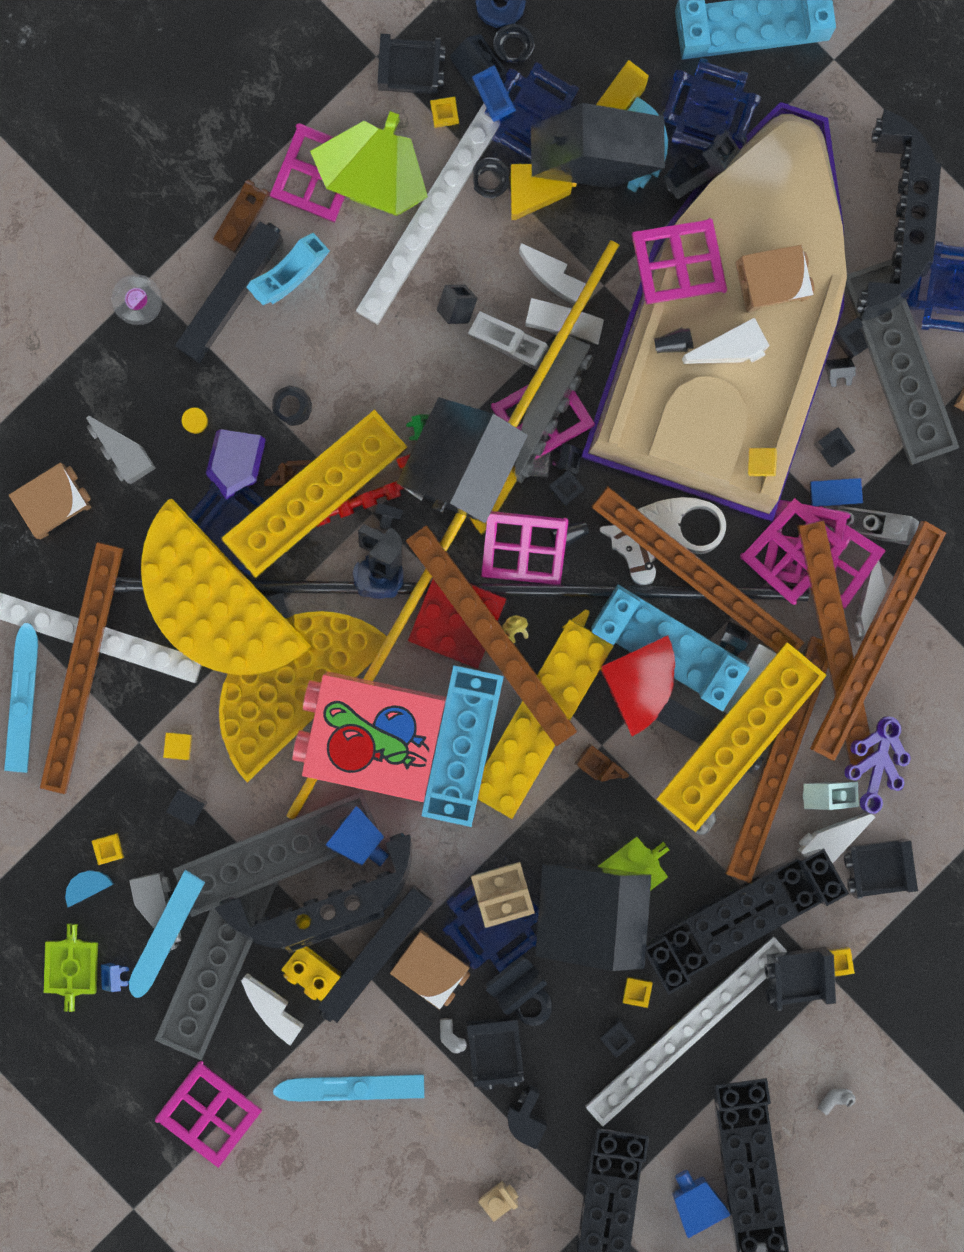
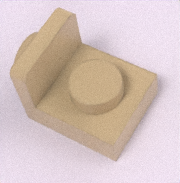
(499, 1200)

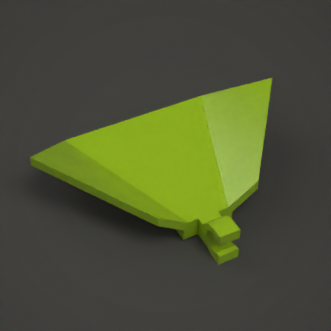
(372, 167)

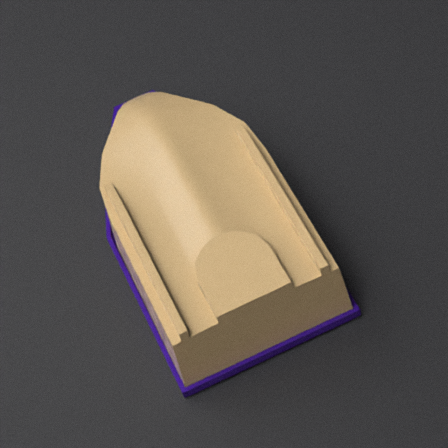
(698, 420)

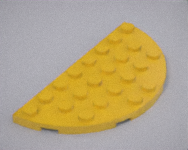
(208, 603)
(266, 708)

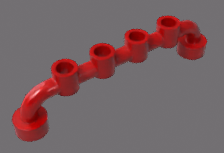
(369, 498)

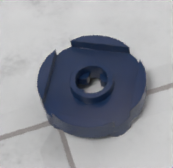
(500, 16)
(374, 587)

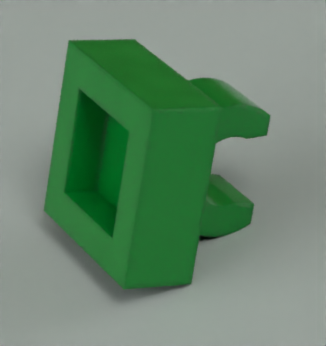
(418, 423)

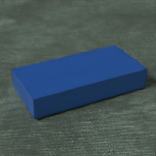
(493, 93)
(836, 492)

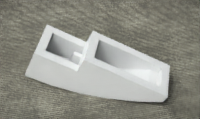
(552, 274)
(551, 317)
(509, 340)
(271, 1009)

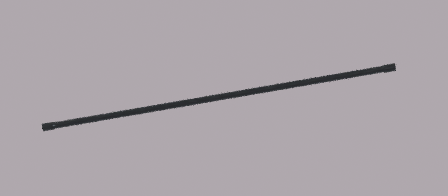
(126, 584)

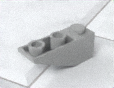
(127, 455)
(881, 525)
(152, 897)

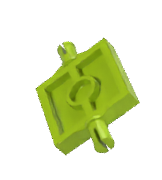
(639, 859)
(70, 967)

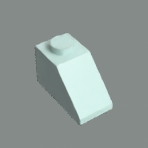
(830, 795)

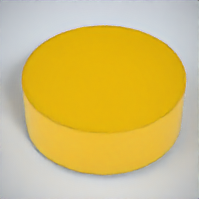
(194, 420)

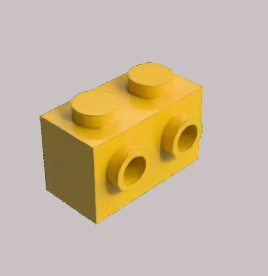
(311, 973)

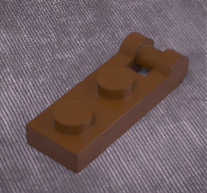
(241, 216)

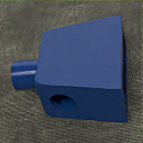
(358, 840)
(697, 1204)

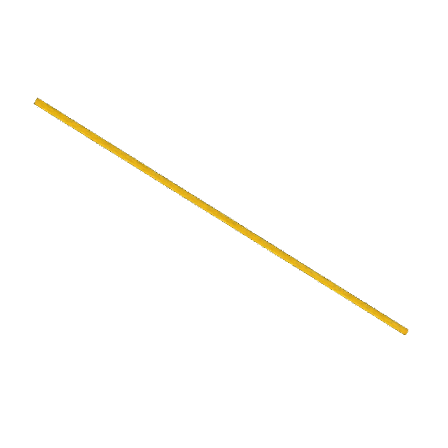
(459, 518)

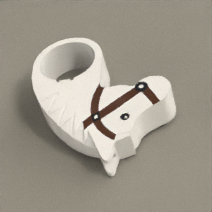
(667, 516)

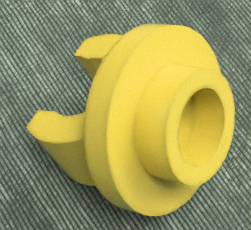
(515, 624)

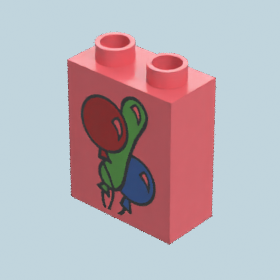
(370, 735)

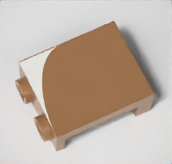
(774, 277)
(50, 500)
(430, 970)

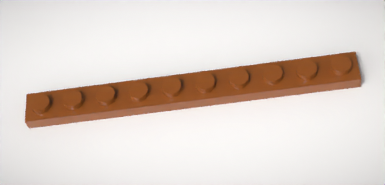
(694, 571)
(831, 621)
(491, 636)
(877, 640)
(81, 668)
(774, 779)

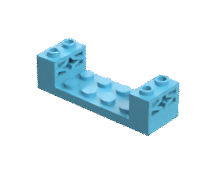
(750, 25)
(698, 660)
(462, 746)

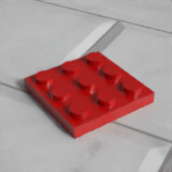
(444, 630)

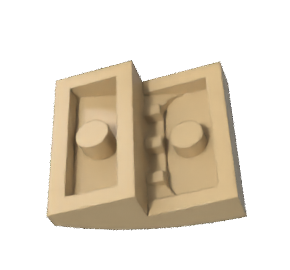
(502, 894)

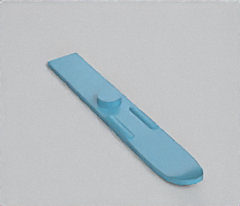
(22, 699)
(165, 933)
(351, 1088)

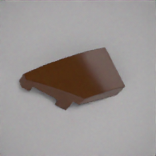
(286, 472)
(599, 766)

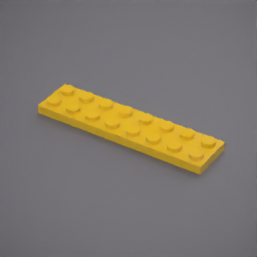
(314, 493)
(741, 737)
(524, 743)

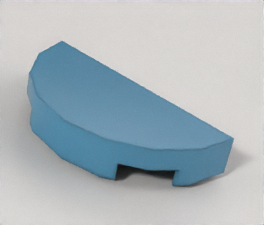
(86, 885)

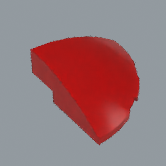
(642, 683)

